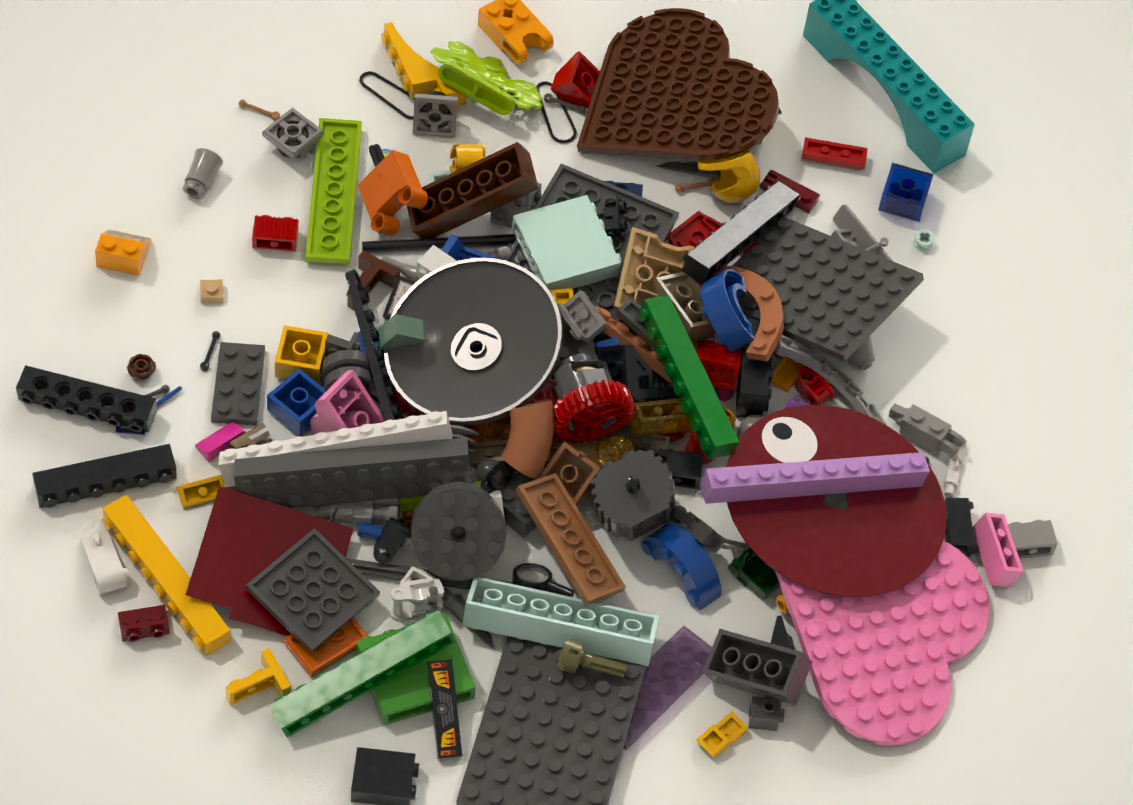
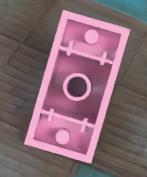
(345, 406)

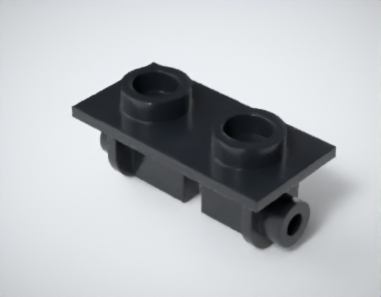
(618, 225)

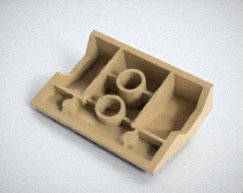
(643, 262)

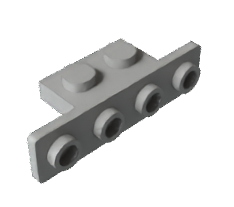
(854, 231)

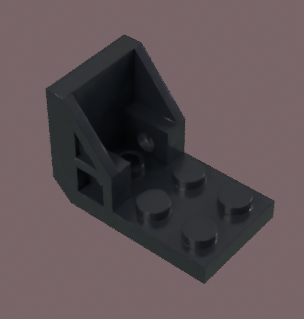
(627, 367)

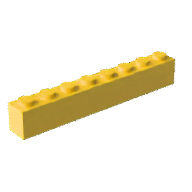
(165, 574)

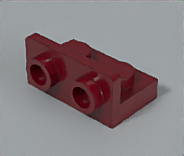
(143, 623)

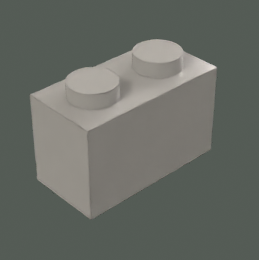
(1033, 538)

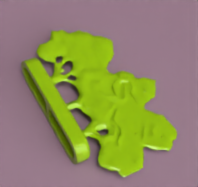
(483, 78)

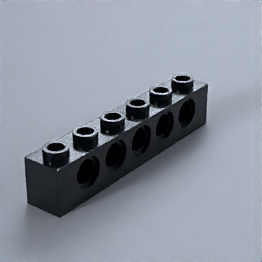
(78, 390)

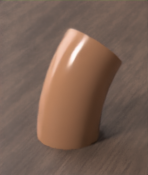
(530, 438)

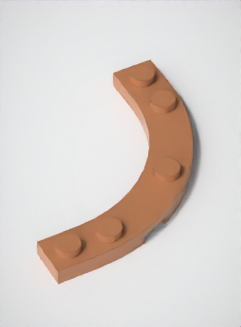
(771, 314)

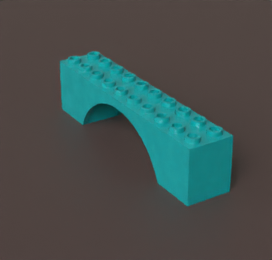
(931, 120)

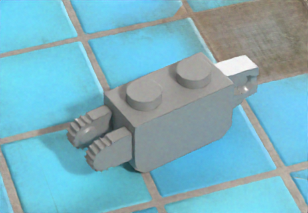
(926, 429)

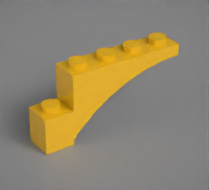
(416, 72)

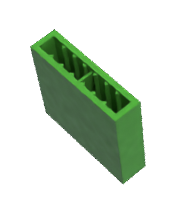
(409, 692)

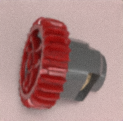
(589, 400)

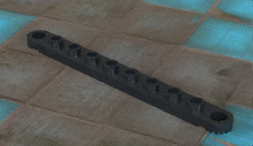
(375, 355)

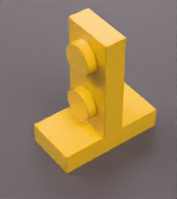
(259, 680)

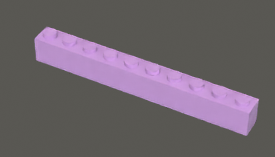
(814, 477)

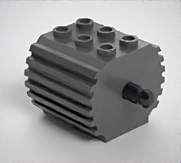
(633, 494)

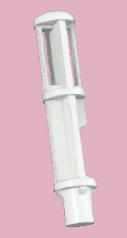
(953, 471)

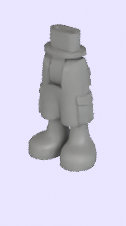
(362, 511)

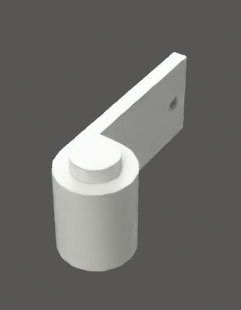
(105, 563)

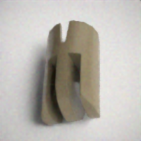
(244, 440)

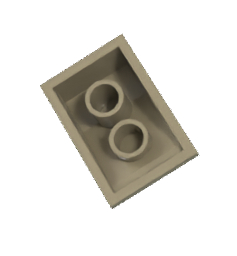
(688, 304)

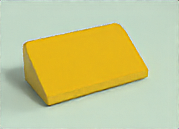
(199, 491)

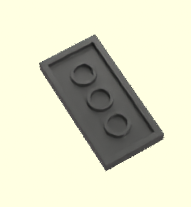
(238, 383)

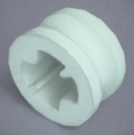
(923, 246)

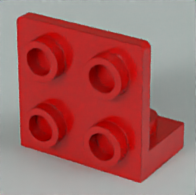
(719, 363)

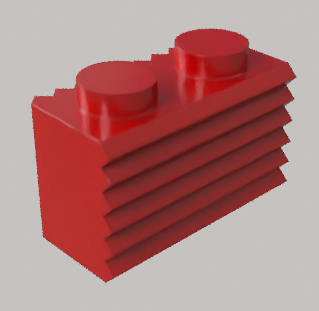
(275, 233)

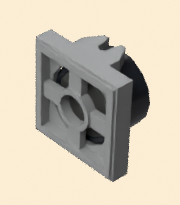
(437, 114)
(292, 135)

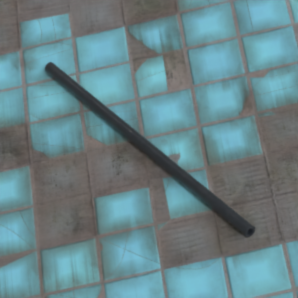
(427, 243)

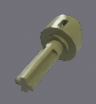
(572, 657)

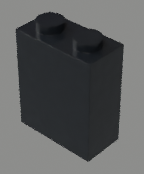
(384, 777)

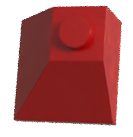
(576, 81)

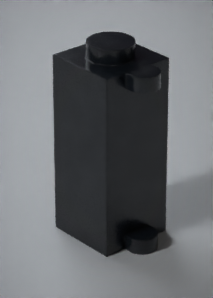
(959, 525)

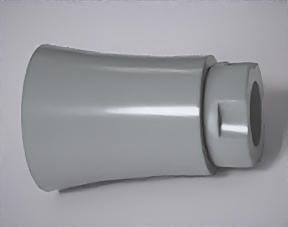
(202, 170)

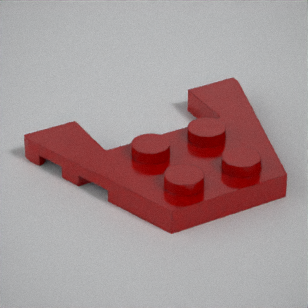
(694, 230)

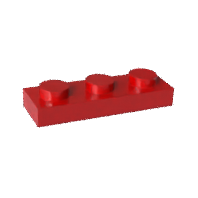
(834, 153)

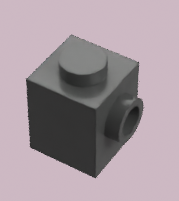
(765, 713)

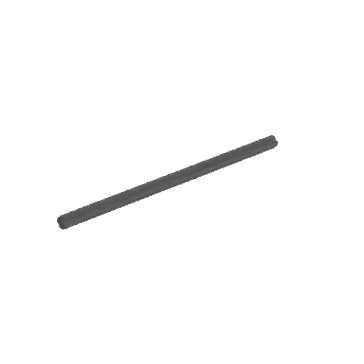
(399, 572)

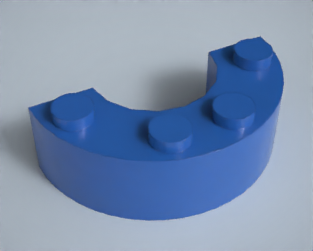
(724, 311)
(688, 560)

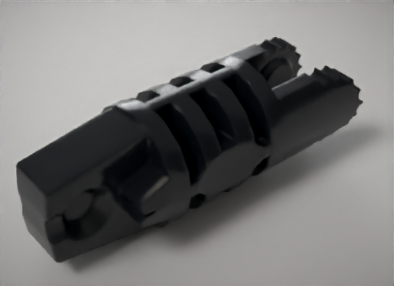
(497, 477)

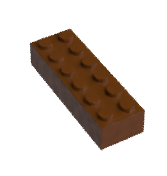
(474, 191)

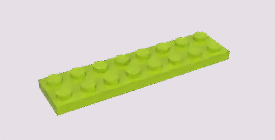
(334, 192)

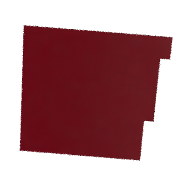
(243, 541)

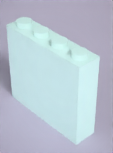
(567, 244)

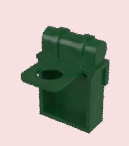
(754, 573)

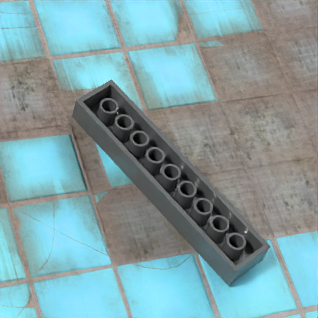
(354, 473)

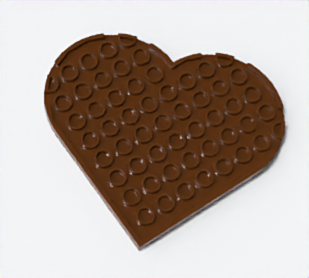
(677, 92)

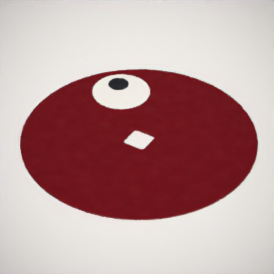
(853, 552)

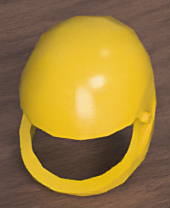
(738, 177)

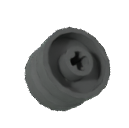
(339, 362)

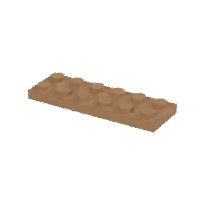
(570, 539)

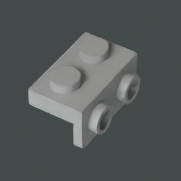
(582, 317)

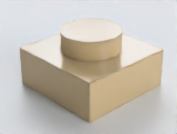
(211, 291)

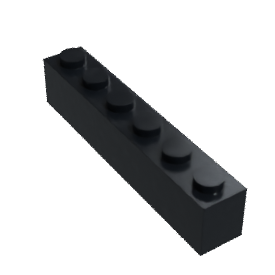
(104, 475)

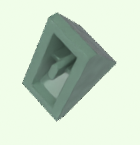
(401, 331)

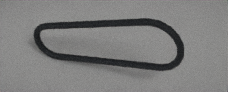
(379, 96)
(547, 121)

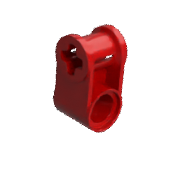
(816, 389)

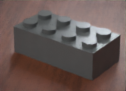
(757, 667)

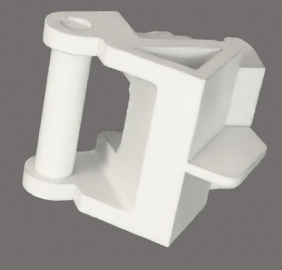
(415, 594)

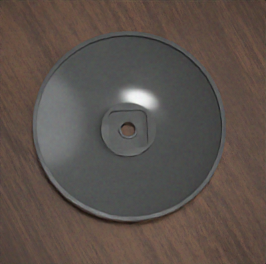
(469, 306)

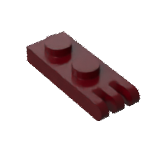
(807, 197)

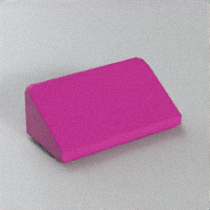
(219, 441)

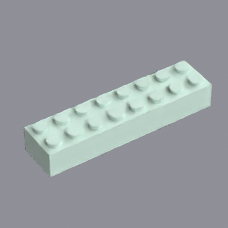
(559, 618)

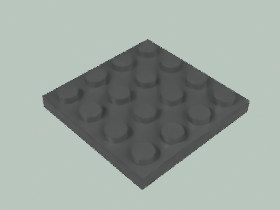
(312, 590)

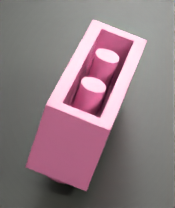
(997, 550)

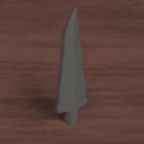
(690, 168)
(456, 606)

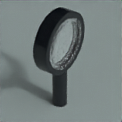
(539, 578)

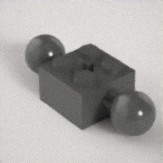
(515, 513)

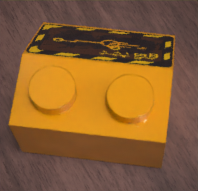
(121, 251)

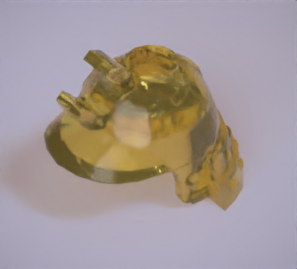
(612, 448)

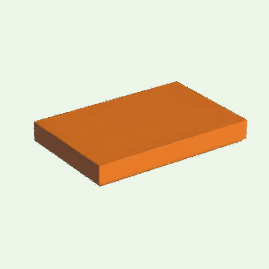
(330, 652)

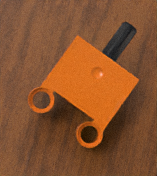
(389, 189)

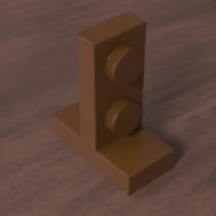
(373, 272)

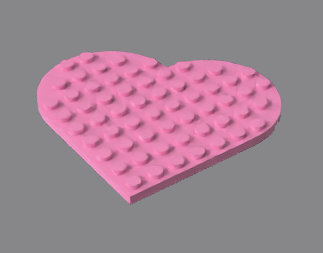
(888, 654)

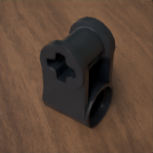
(393, 537)

